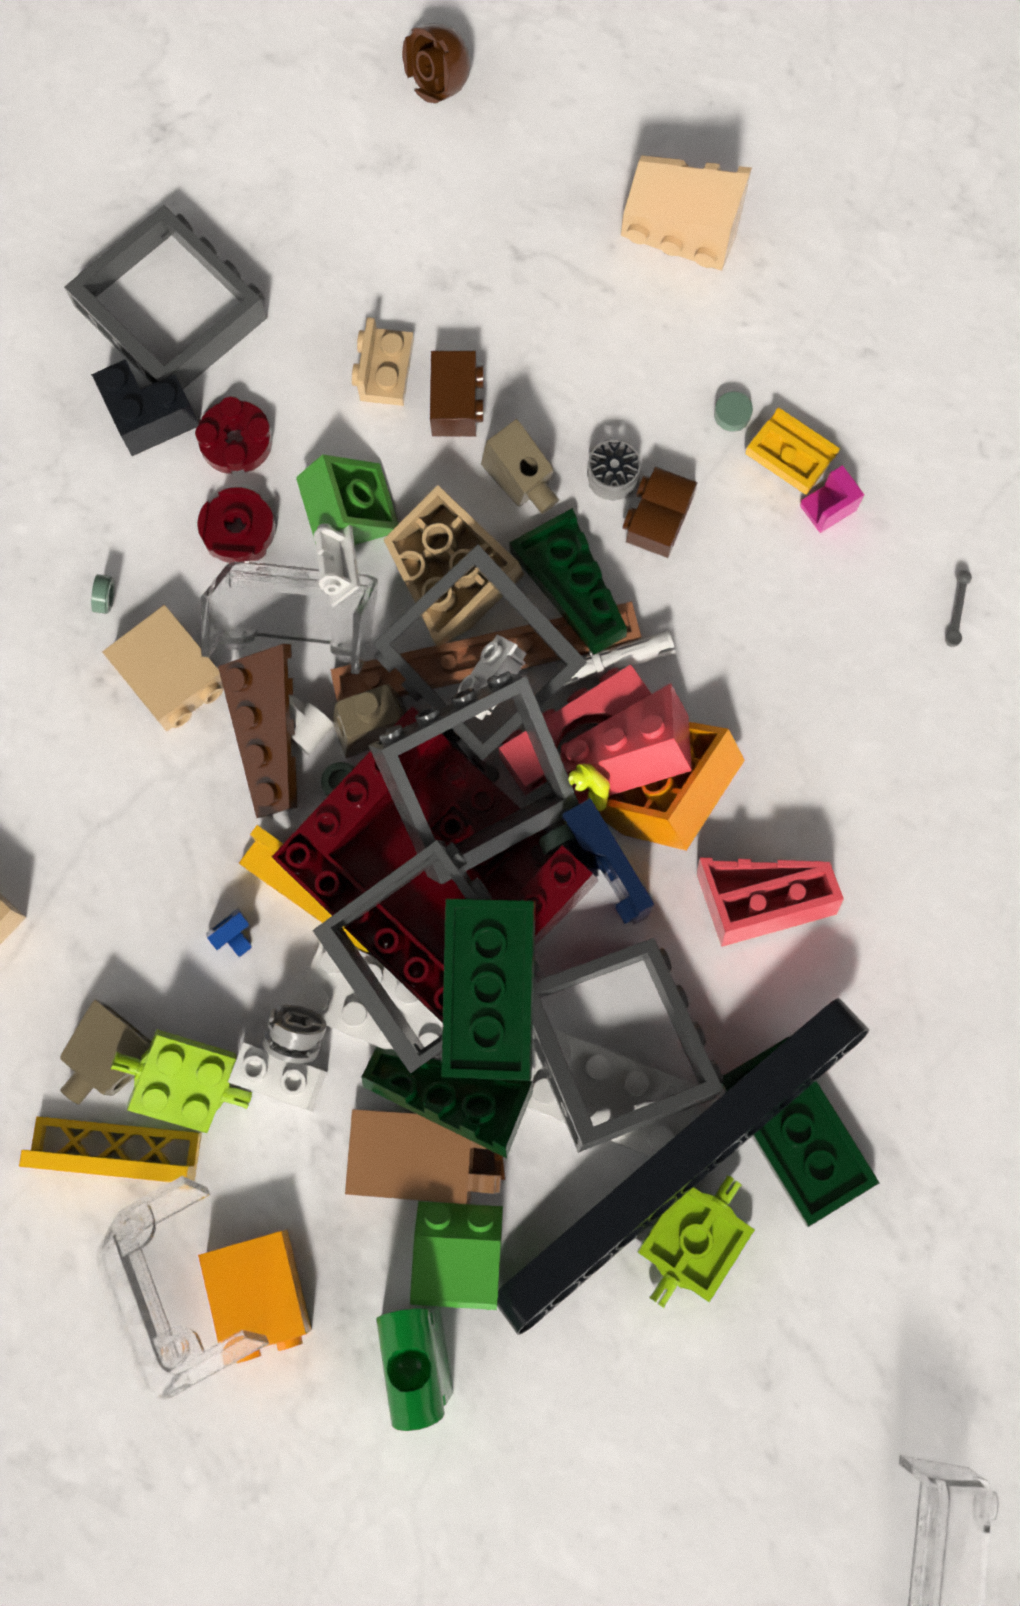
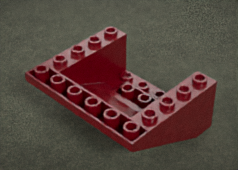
(361, 839)

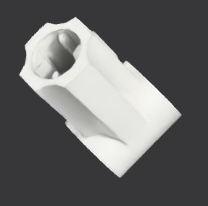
(309, 725)

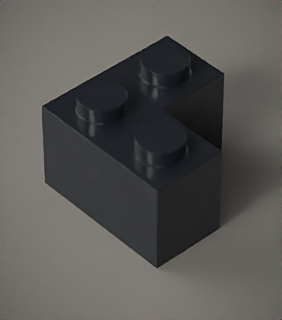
(146, 414)

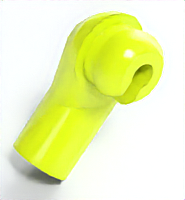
(588, 777)

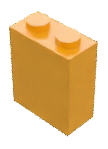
(257, 1291)

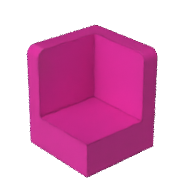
(833, 501)

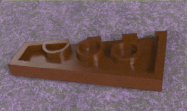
(260, 714)

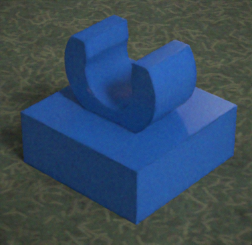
(230, 932)

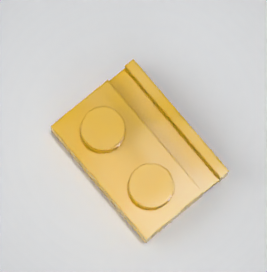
(792, 451)

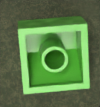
(346, 494)
(456, 1255)

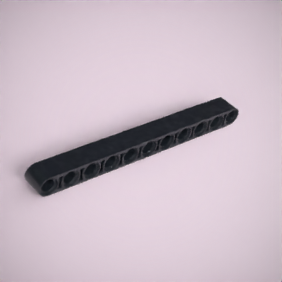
(679, 1165)

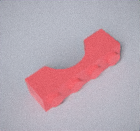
(615, 693)

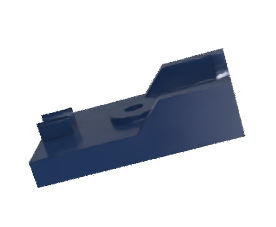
(599, 850)

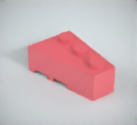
(635, 745)
(766, 897)

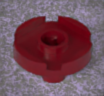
(231, 416)
(223, 510)

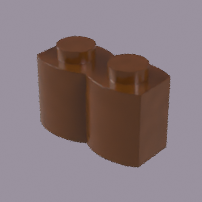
(660, 512)

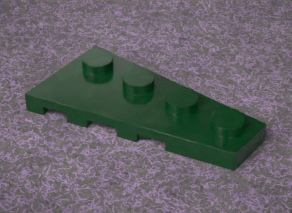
(565, 571)
(471, 1107)

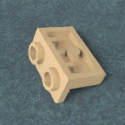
(383, 364)

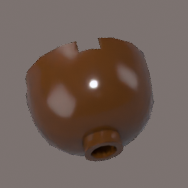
(436, 61)

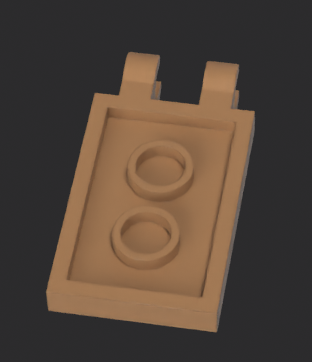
(411, 1160)

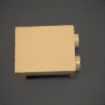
(165, 668)

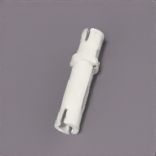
(622, 656)

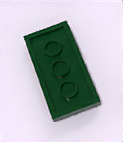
(488, 989)
(809, 1150)

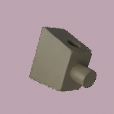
(519, 467)
(365, 717)
(93, 1049)

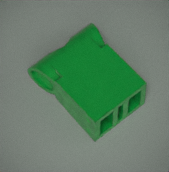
(415, 1366)

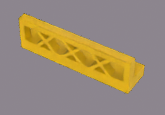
(262, 865)
(106, 1166)

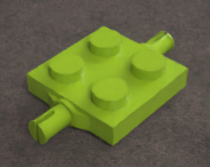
(181, 1081)
(696, 1242)

